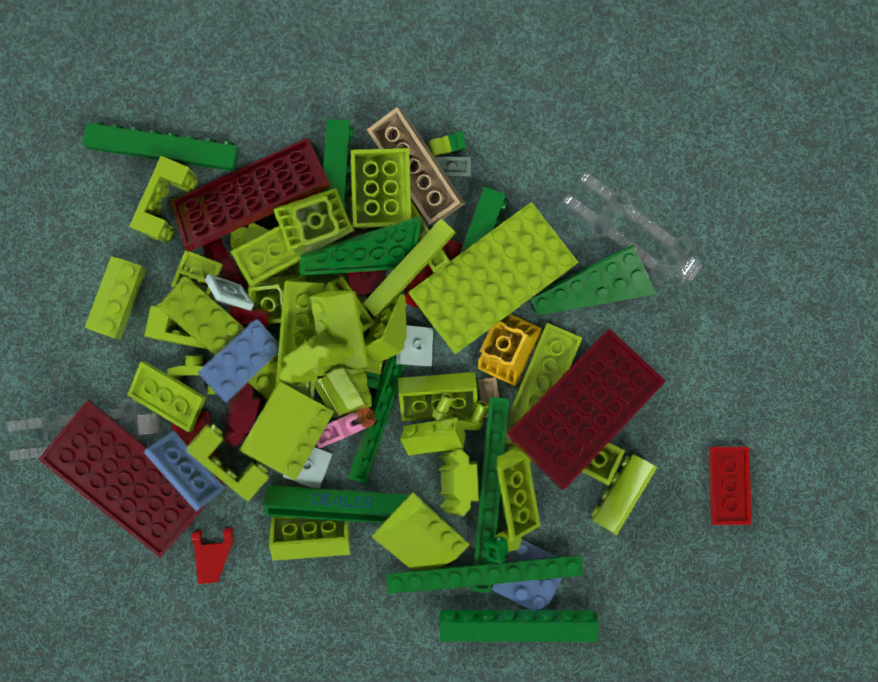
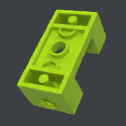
(165, 173)
(163, 328)
(246, 483)

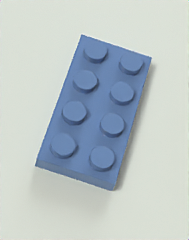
(240, 360)
(184, 471)

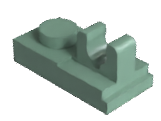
(456, 165)

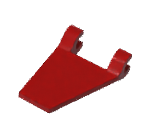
(211, 557)

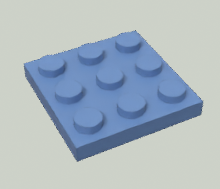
(531, 594)

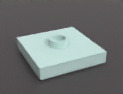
(229, 292)
(417, 347)
(314, 468)

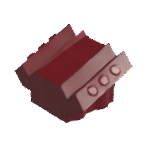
(241, 415)

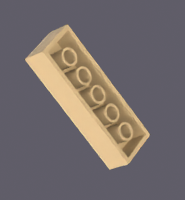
(428, 182)

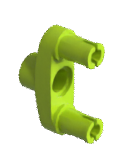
(192, 366)
(468, 421)

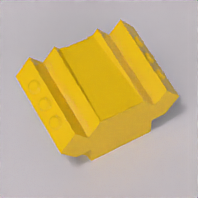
(508, 348)

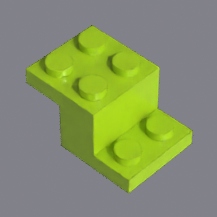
(196, 270)

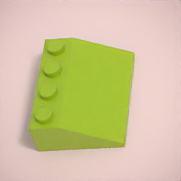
(380, 188)
(287, 431)
(420, 536)

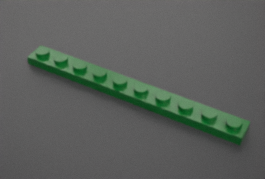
(490, 481)
(484, 574)

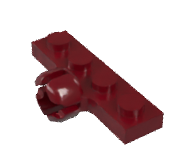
(217, 252)

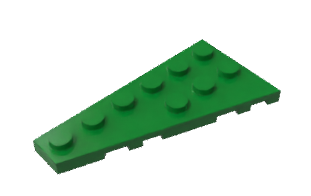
(368, 252)
(606, 281)

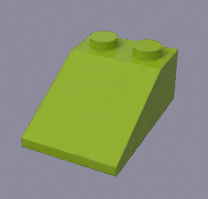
(389, 332)

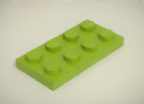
(166, 396)

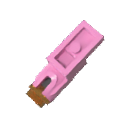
(346, 426)

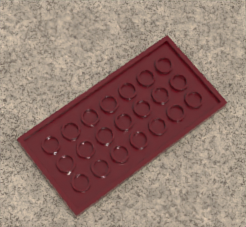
(248, 194)
(585, 409)
(119, 478)

